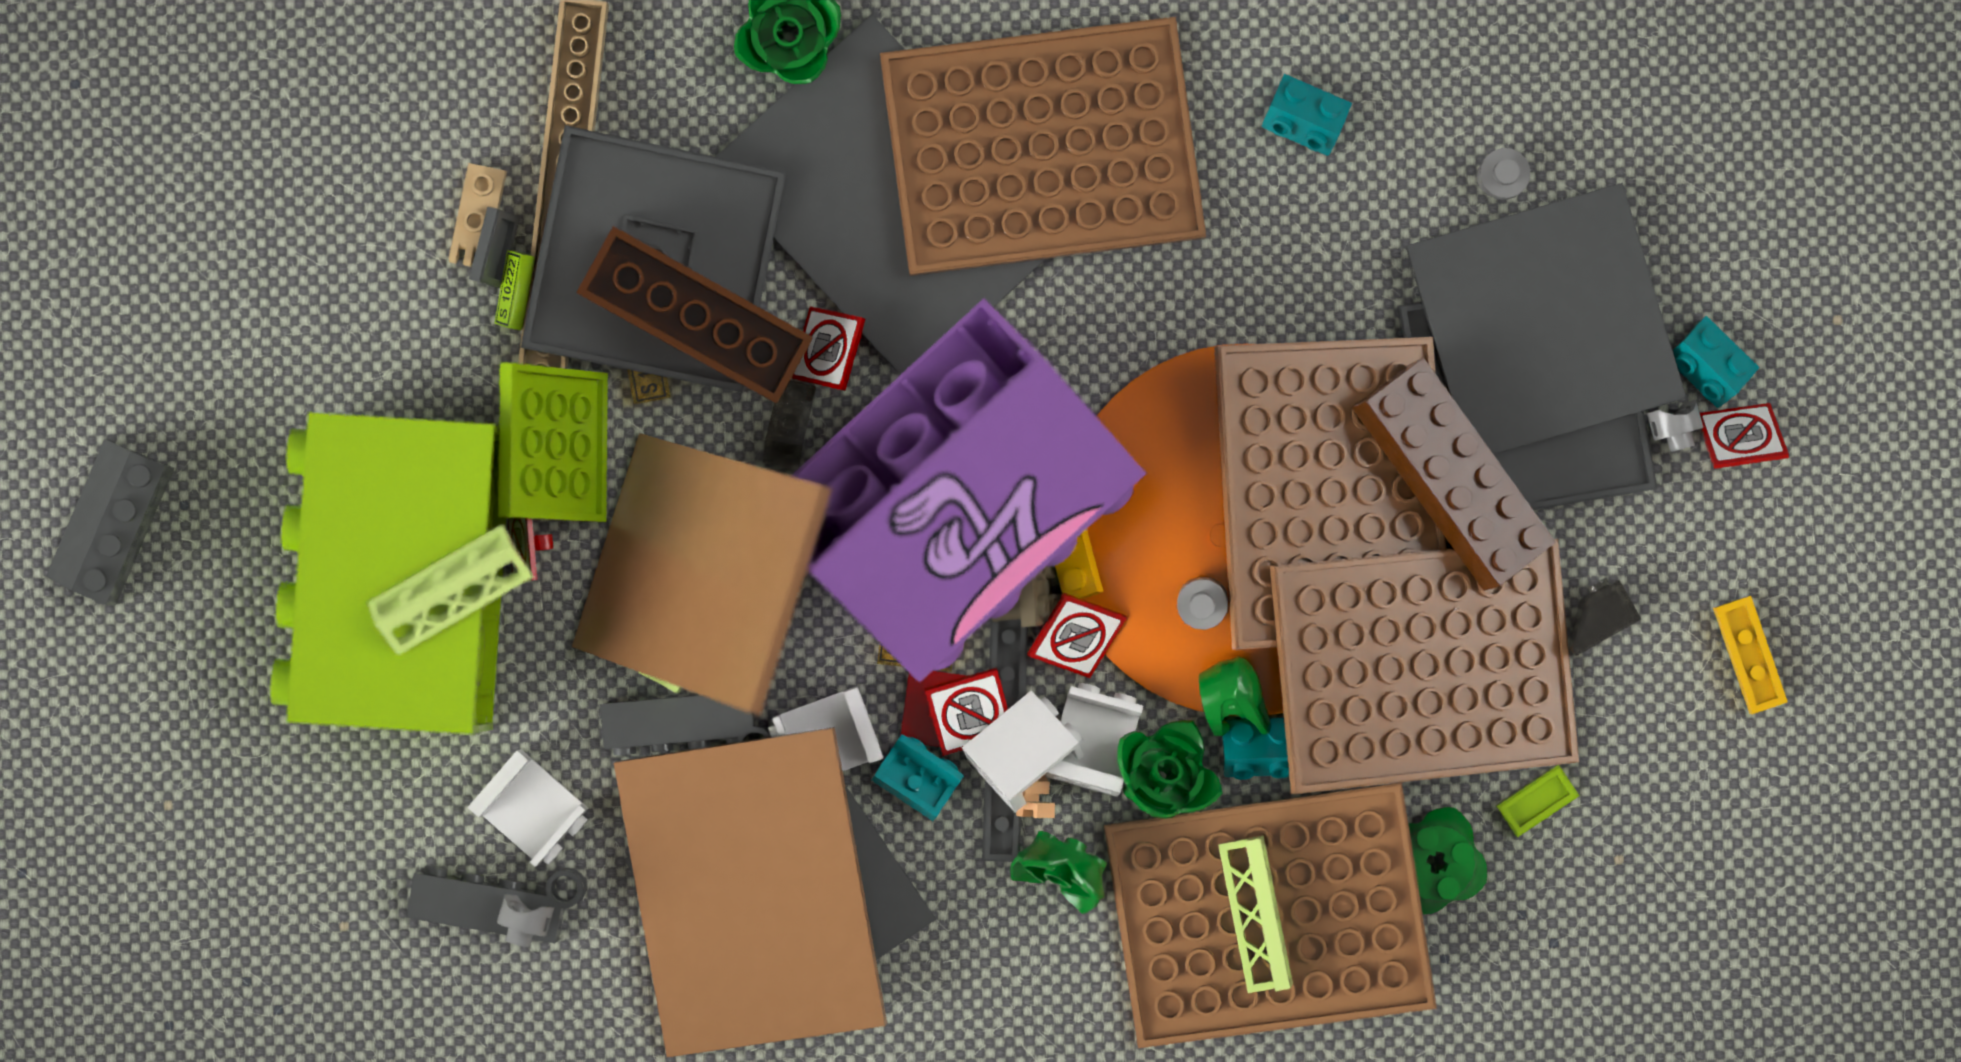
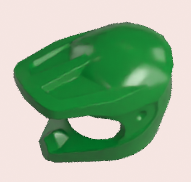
(1233, 689)

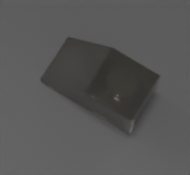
(1601, 615)

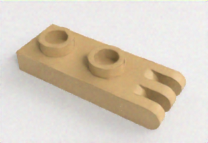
(481, 190)

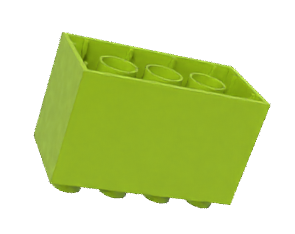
(373, 513)

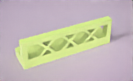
(444, 585)
(1268, 911)

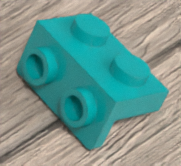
(1306, 115)
(1713, 362)
(1253, 754)
(918, 776)

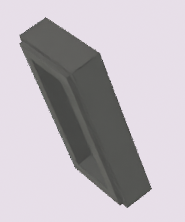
(494, 241)

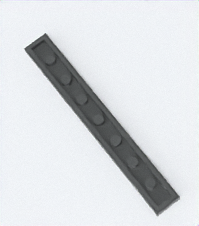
(1009, 655)

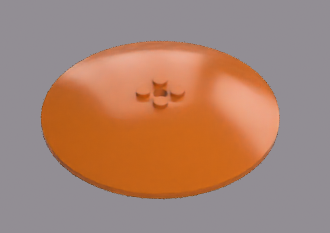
(1170, 533)

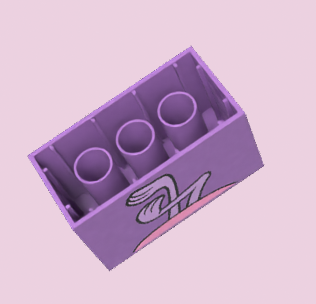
(960, 490)

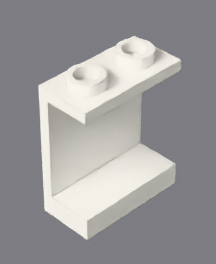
(851, 721)
(1101, 724)
(1022, 747)
(530, 808)

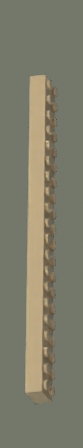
(570, 103)

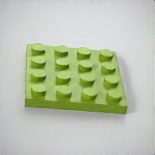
(552, 443)

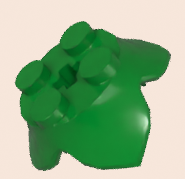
(796, 61)
(1177, 752)
(1064, 865)
(1464, 868)

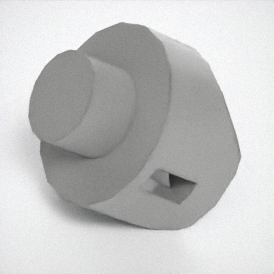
(1503, 174)
(1676, 426)
(1202, 603)
(522, 921)

